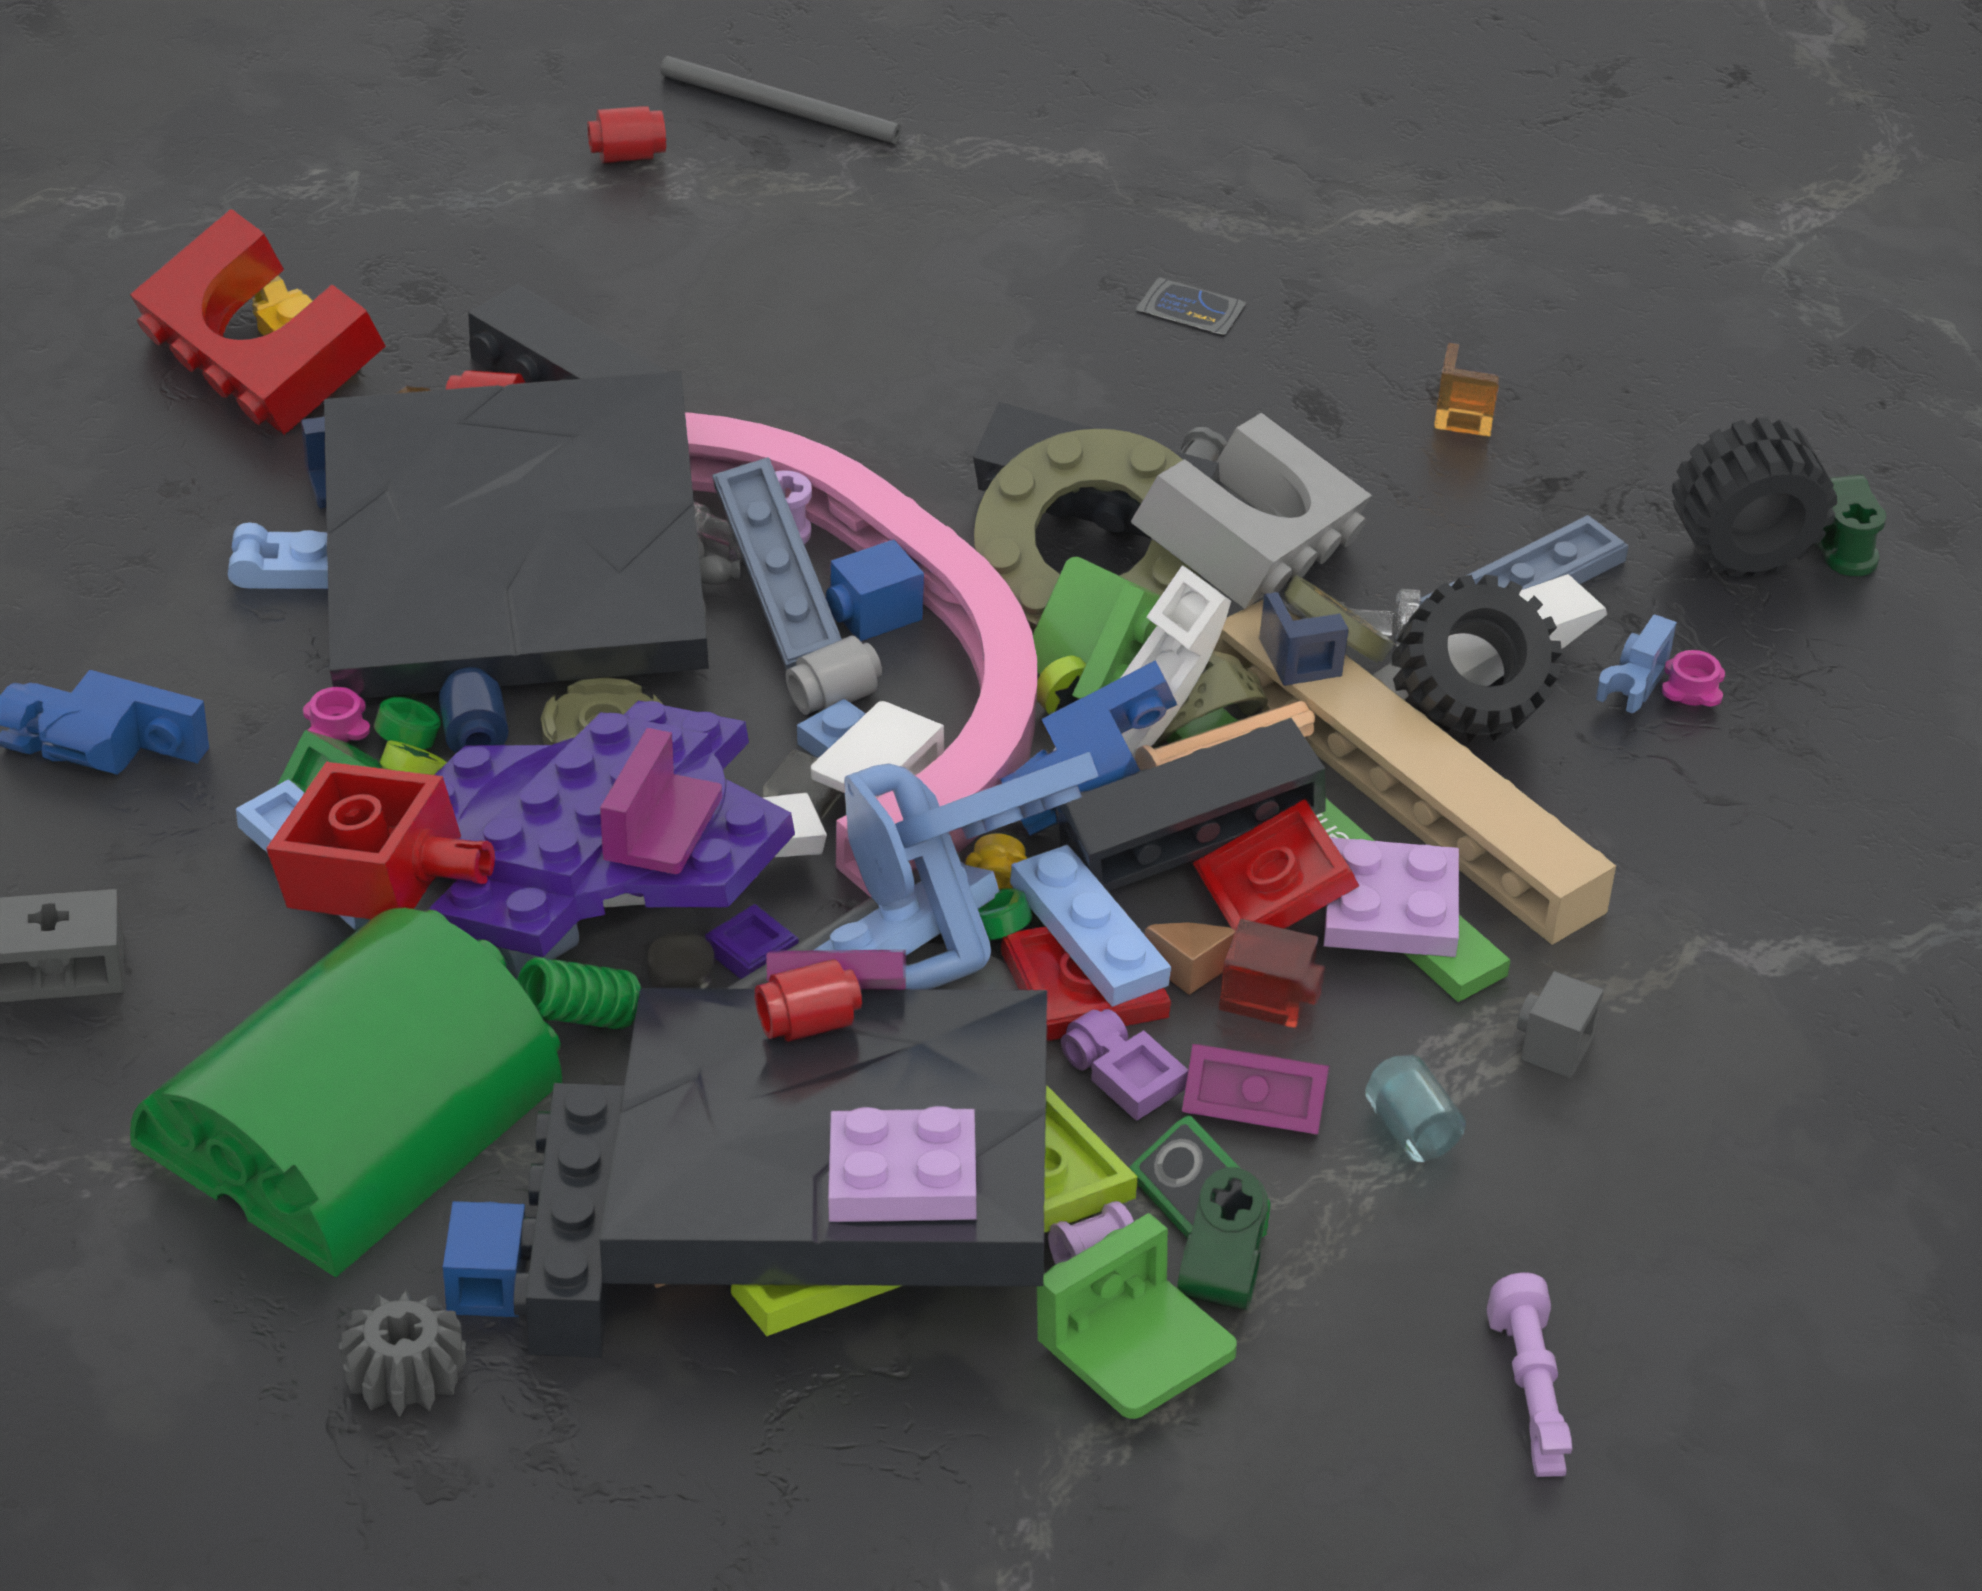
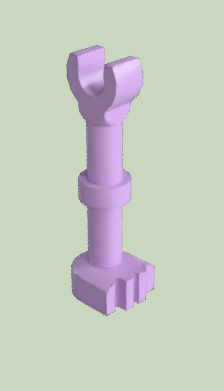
(1523, 1308)

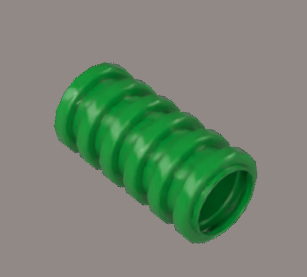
(581, 992)

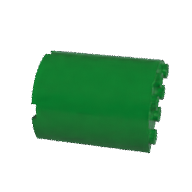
(357, 1087)

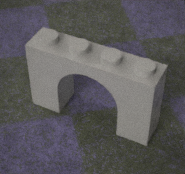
(1246, 551)

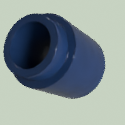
(472, 709)

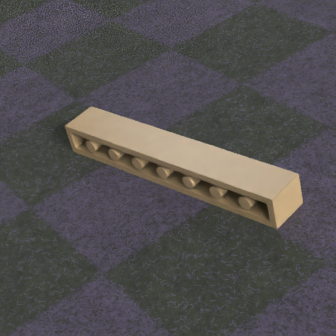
(1439, 790)

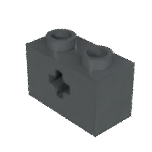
(61, 945)

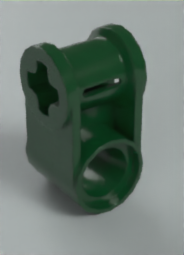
(1854, 531)
(1220, 1253)

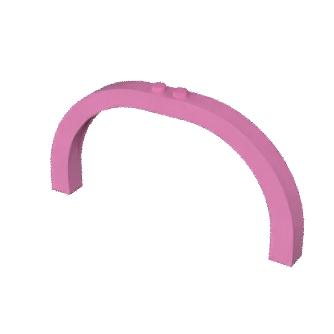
(957, 588)

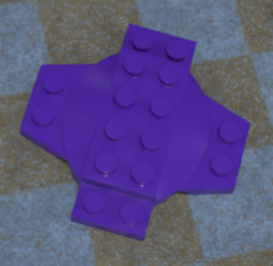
(547, 837)

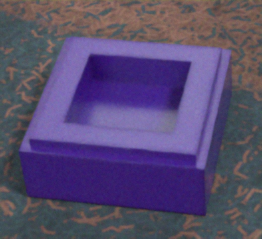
(746, 939)

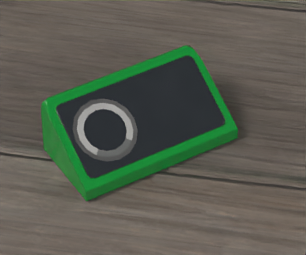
(1176, 1170)

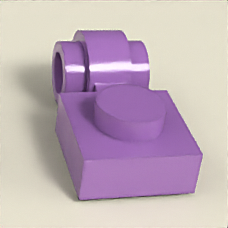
(1130, 1071)

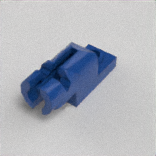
(102, 722)
(1097, 727)

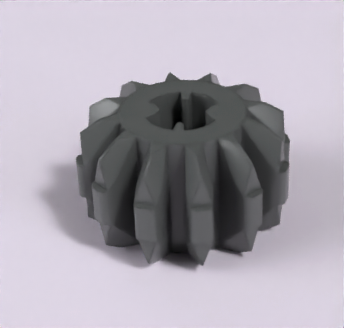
(402, 1352)

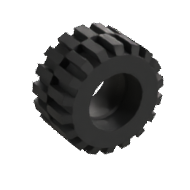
(1754, 497)
(1505, 623)

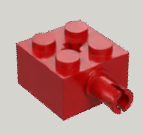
(372, 842)

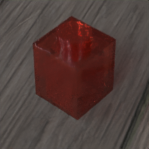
(1270, 973)

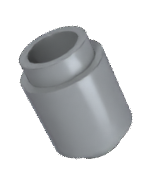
(833, 674)

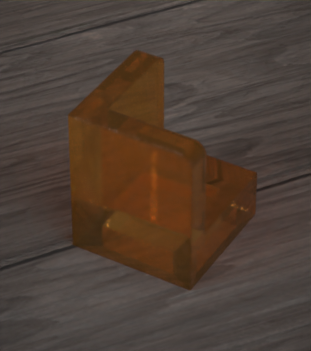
(1465, 398)

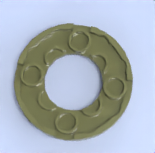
(1043, 473)

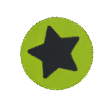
(1058, 683)
(410, 759)

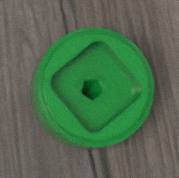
(407, 722)
(1005, 913)

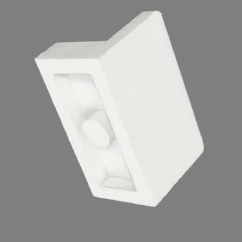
(878, 738)

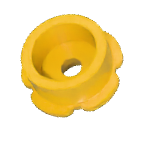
(997, 854)

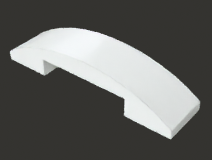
(1186, 633)

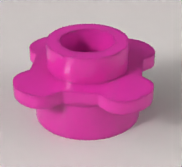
(1694, 678)
(337, 714)

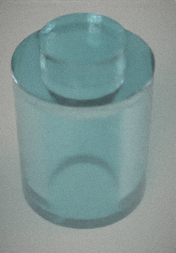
(1415, 1107)

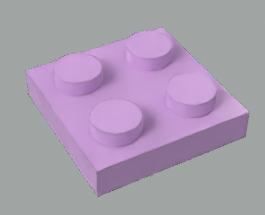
(1402, 901)
(902, 1165)

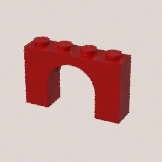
(271, 375)

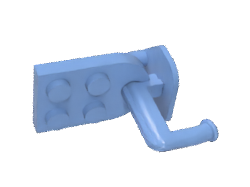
(923, 835)

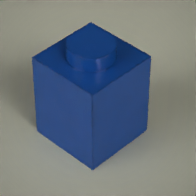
(876, 590)
(483, 1258)

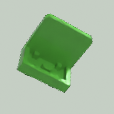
(1095, 619)
(1126, 1324)

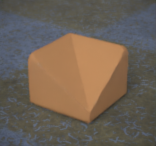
(1192, 951)

